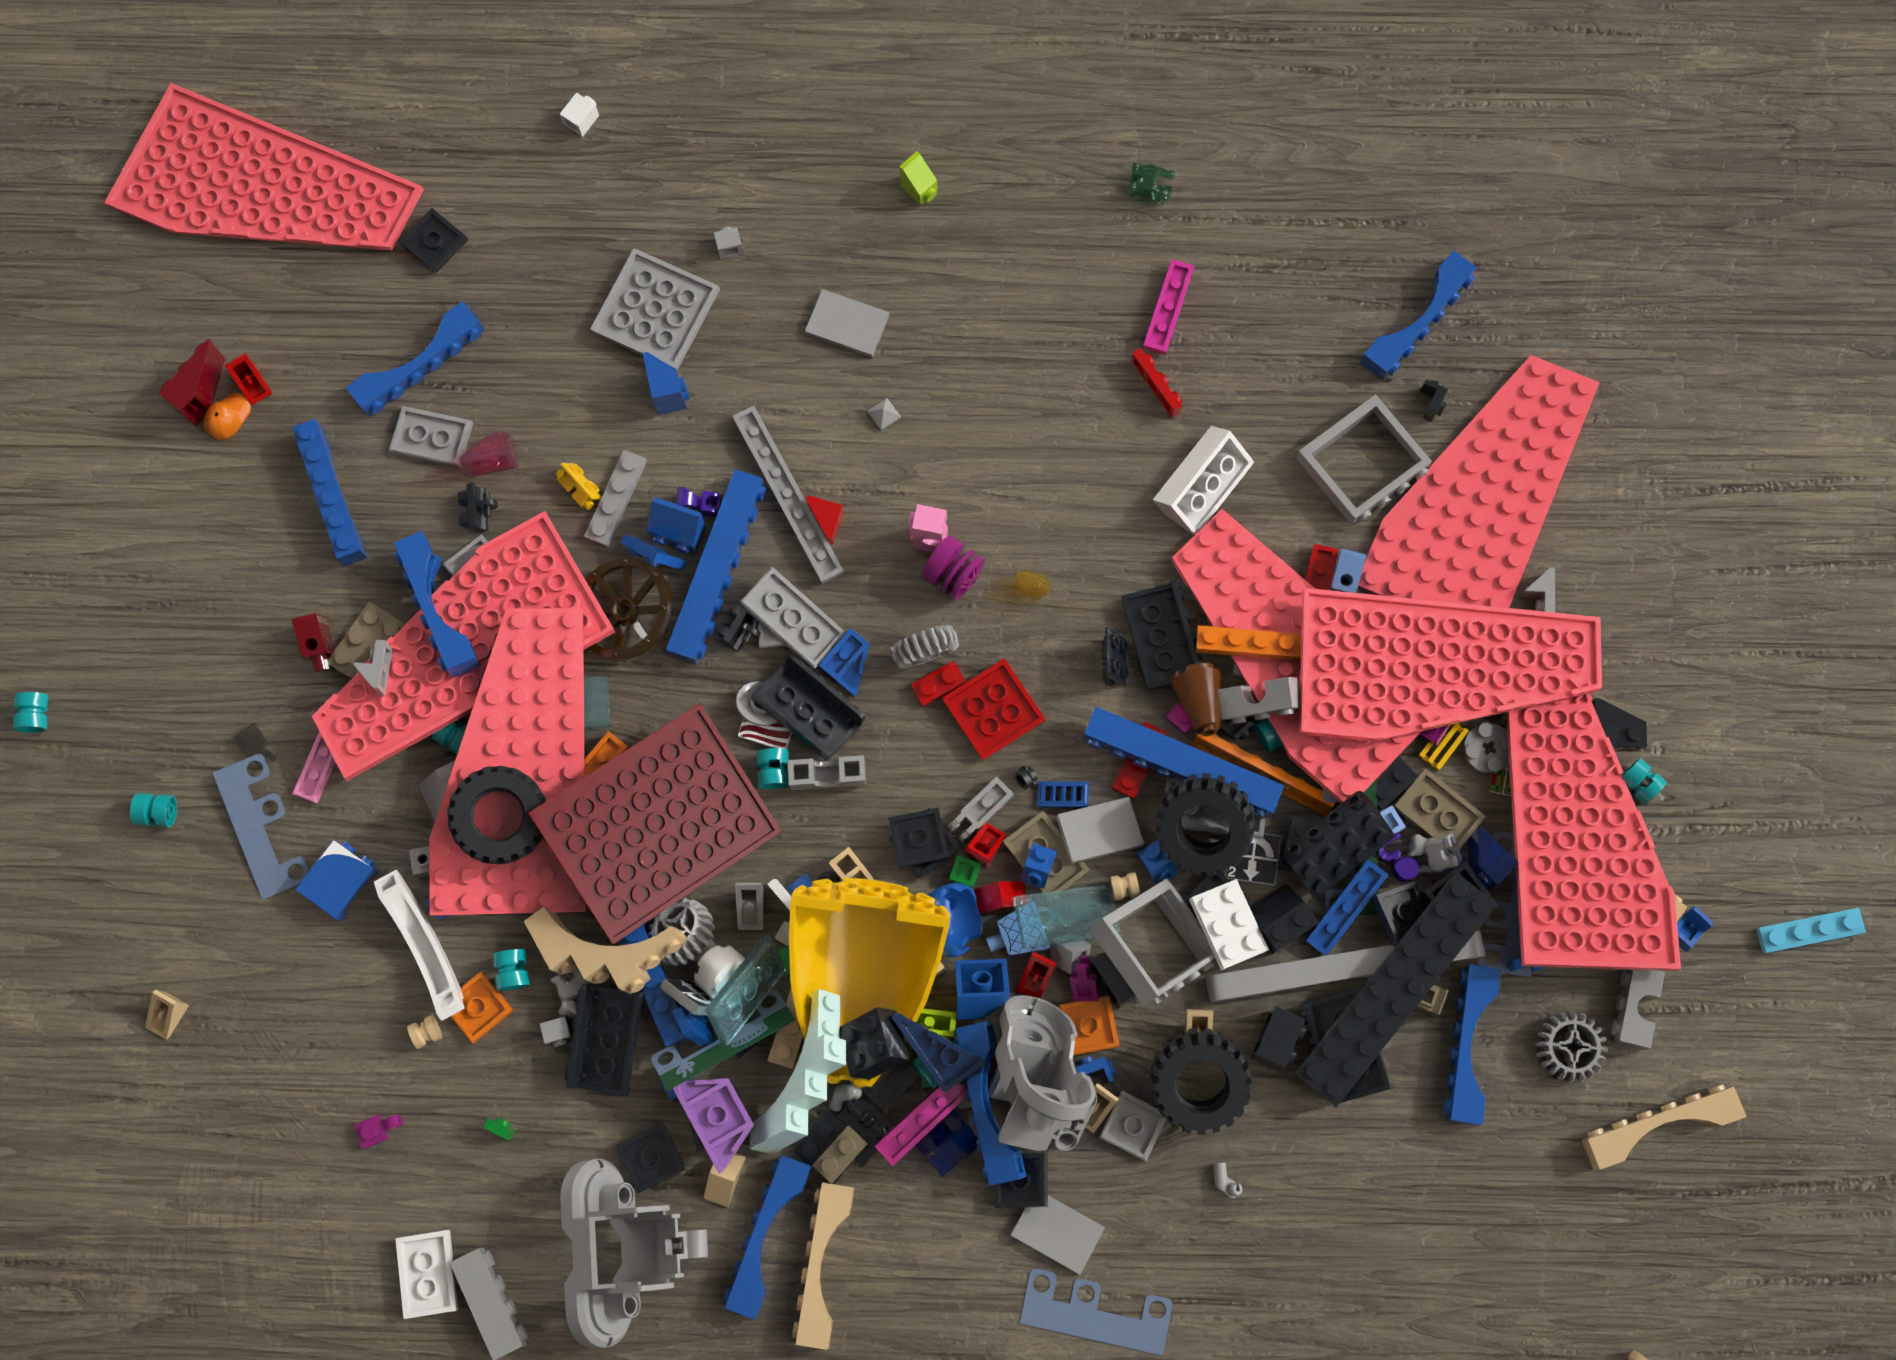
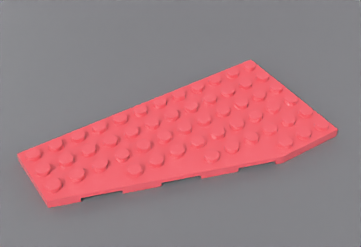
(243, 178)
(1483, 502)
(511, 571)
(1253, 589)
(1418, 664)
(523, 720)
(1582, 848)

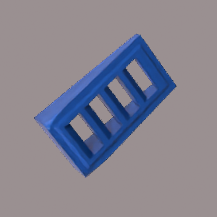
(1063, 785)

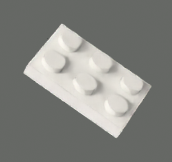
(1228, 924)
(426, 1274)

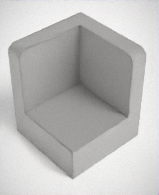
(1067, 954)

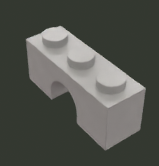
(1280, 696)
(811, 774)
(1630, 1027)

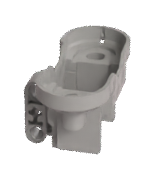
(1040, 1077)
(649, 1251)

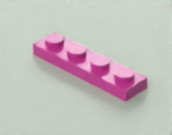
(1168, 307)
(919, 1122)

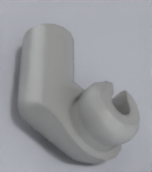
(843, 1093)
(1225, 1184)

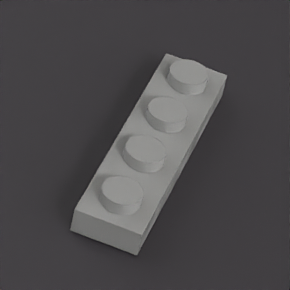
(615, 498)

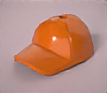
(231, 414)

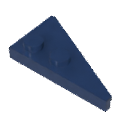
(942, 1057)

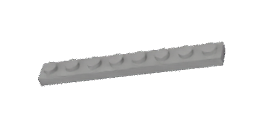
(788, 495)

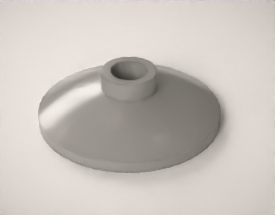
(747, 706)

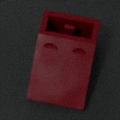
(195, 383)

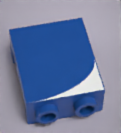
(337, 879)

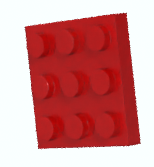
(993, 709)

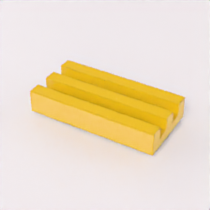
(1455, 727)

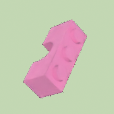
(927, 527)

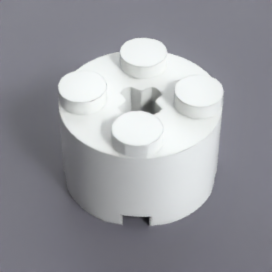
(717, 968)

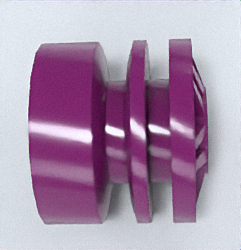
(957, 570)

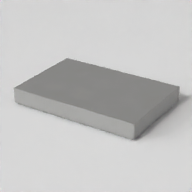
(847, 323)
(430, 436)
(1100, 830)
(1059, 1233)

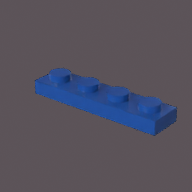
(1346, 907)

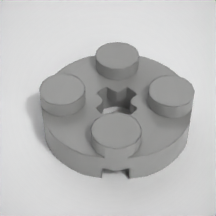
(1474, 751)

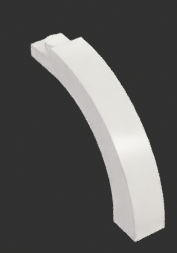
(422, 942)

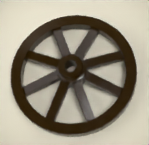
(622, 604)

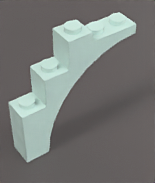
(807, 1087)

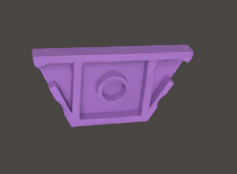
(716, 1117)

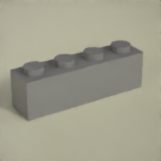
(488, 1303)

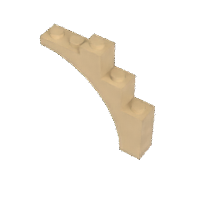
(625, 963)

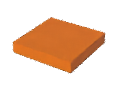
(483, 1008)
(1093, 1025)

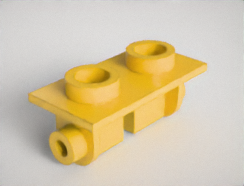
(573, 477)

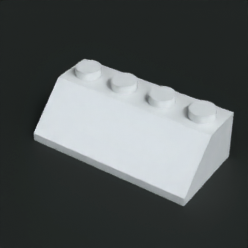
(1204, 480)

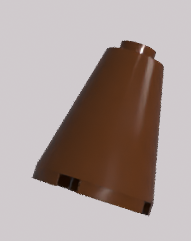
(1199, 696)

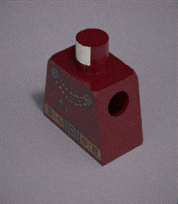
(312, 630)

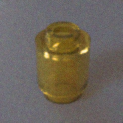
(1032, 584)

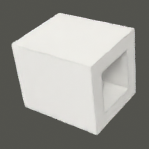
(579, 114)

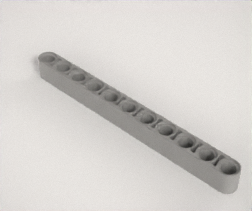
(1312, 972)

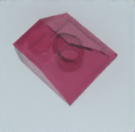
(491, 455)

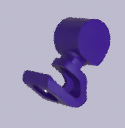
(707, 503)
(1402, 868)

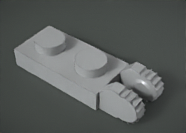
(982, 807)

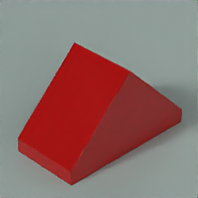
(248, 378)
(827, 515)
(985, 845)
(998, 896)
(1036, 976)

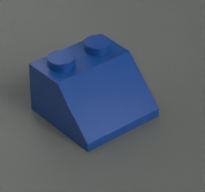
(666, 386)
(675, 526)
(980, 987)

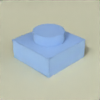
(1393, 819)

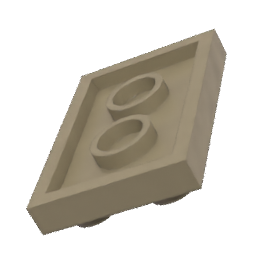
(357, 644)
(1438, 810)
(1044, 833)

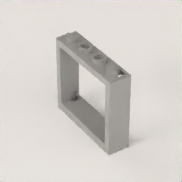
(1380, 499)
(1125, 961)

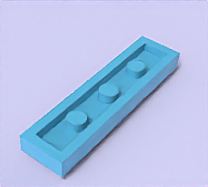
(1811, 930)

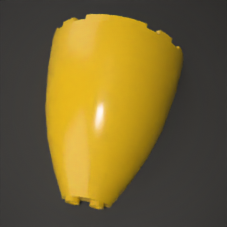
(867, 946)

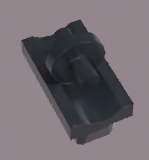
(478, 505)
(741, 630)

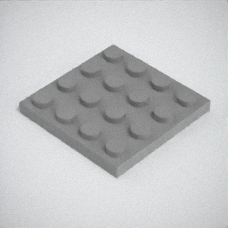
(655, 308)

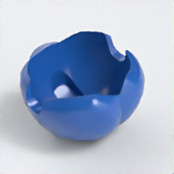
(964, 916)

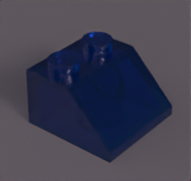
(1488, 858)
(948, 1143)

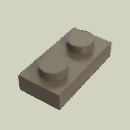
(840, 1154)

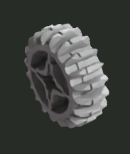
(925, 646)
(693, 921)
(1571, 1058)

